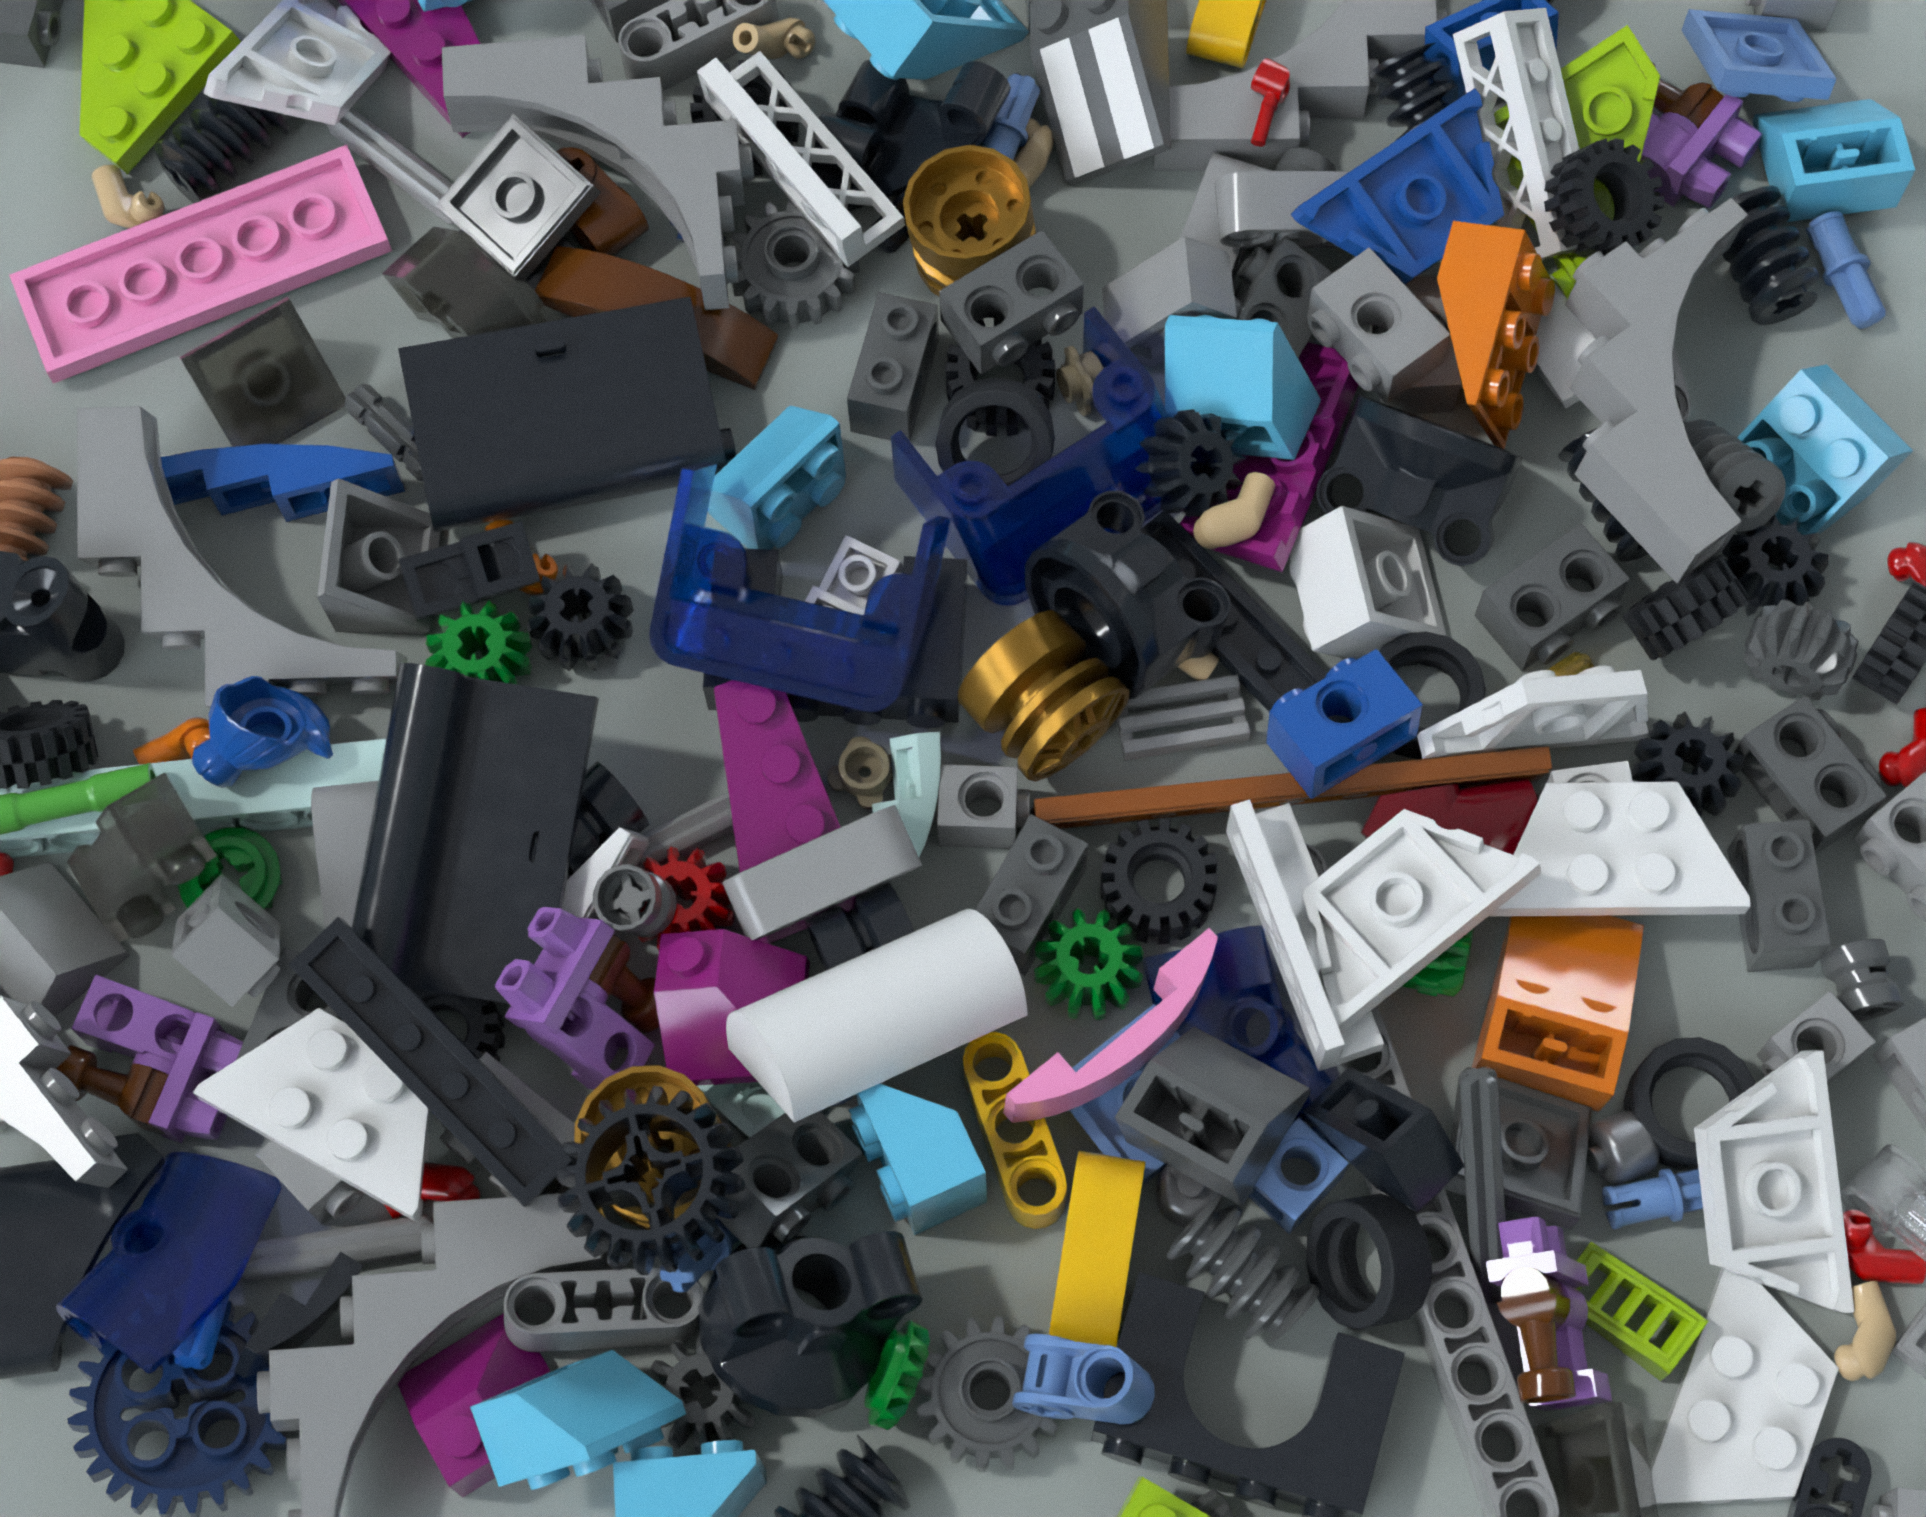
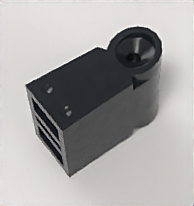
(53, 622)

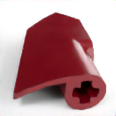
(1489, 811)

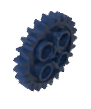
(187, 1467)

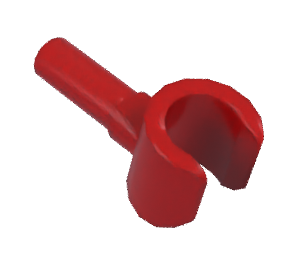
(1272, 82)

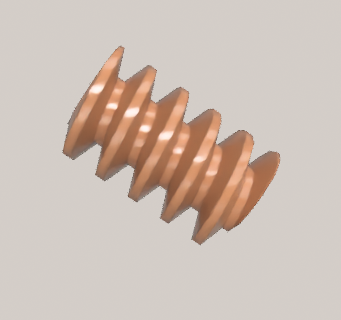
(23, 498)

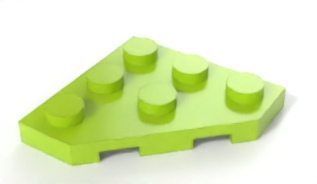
(143, 71)
(1608, 97)

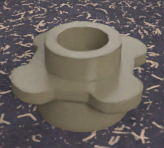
(1077, 378)
(858, 755)

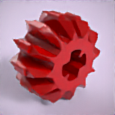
(694, 882)

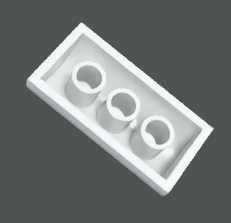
(879, 1014)

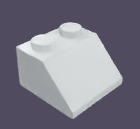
(1362, 582)

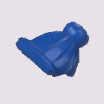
(258, 729)

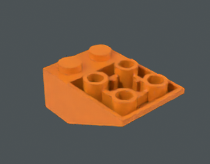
(1493, 307)
(1562, 1005)

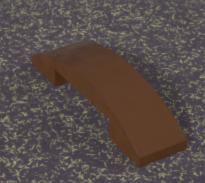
(594, 282)

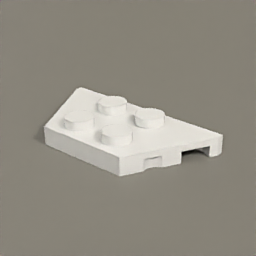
(302, 63)
(1545, 712)
(1623, 854)
(1403, 905)
(331, 1105)
(1776, 1186)
(1743, 1403)

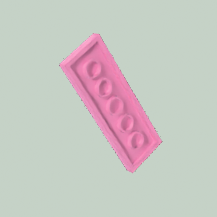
(199, 263)

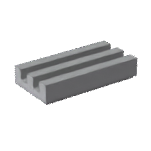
(1186, 740)

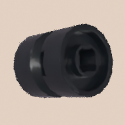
(602, 811)
(873, 922)

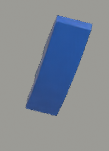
(279, 473)

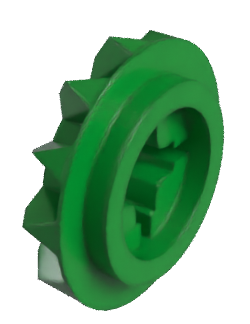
(245, 852)
(897, 1375)

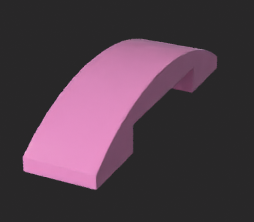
(1059, 1088)

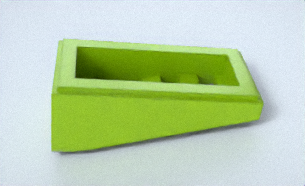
(1665, 1306)

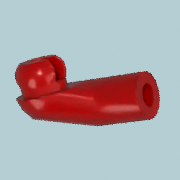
(1910, 762)
(445, 1184)

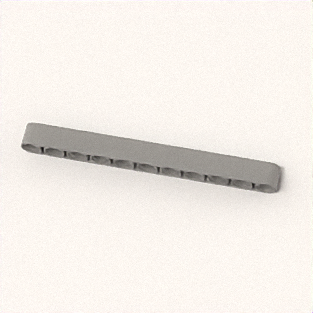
(1473, 1343)

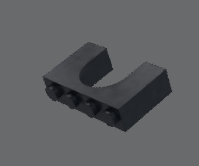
(936, 673)
(1319, 1468)

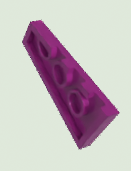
(416, 40)
(1296, 478)
(770, 780)

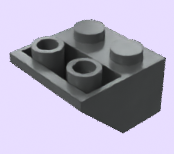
(1211, 1112)

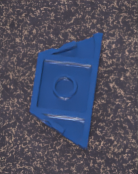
(1412, 193)

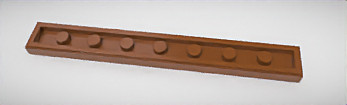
(1280, 789)

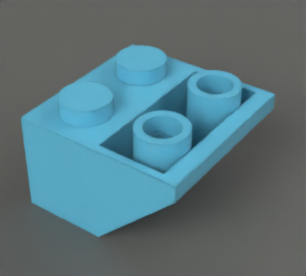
(1835, 158)
(1242, 375)
(1826, 447)
(780, 479)
(924, 1153)
(573, 1420)
(702, 1485)

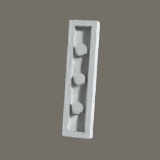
(1540, 117)
(792, 165)
(1276, 872)

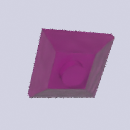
(703, 981)
(452, 1382)

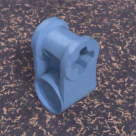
(1069, 1381)

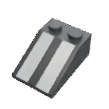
(1102, 81)

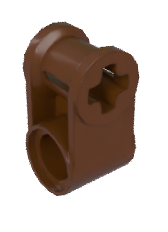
(612, 217)

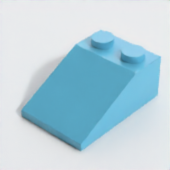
(927, 35)

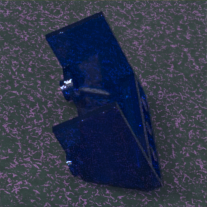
(1002, 524)
(777, 642)

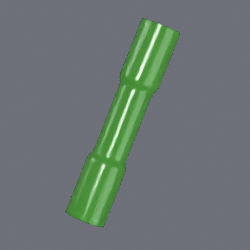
(70, 799)

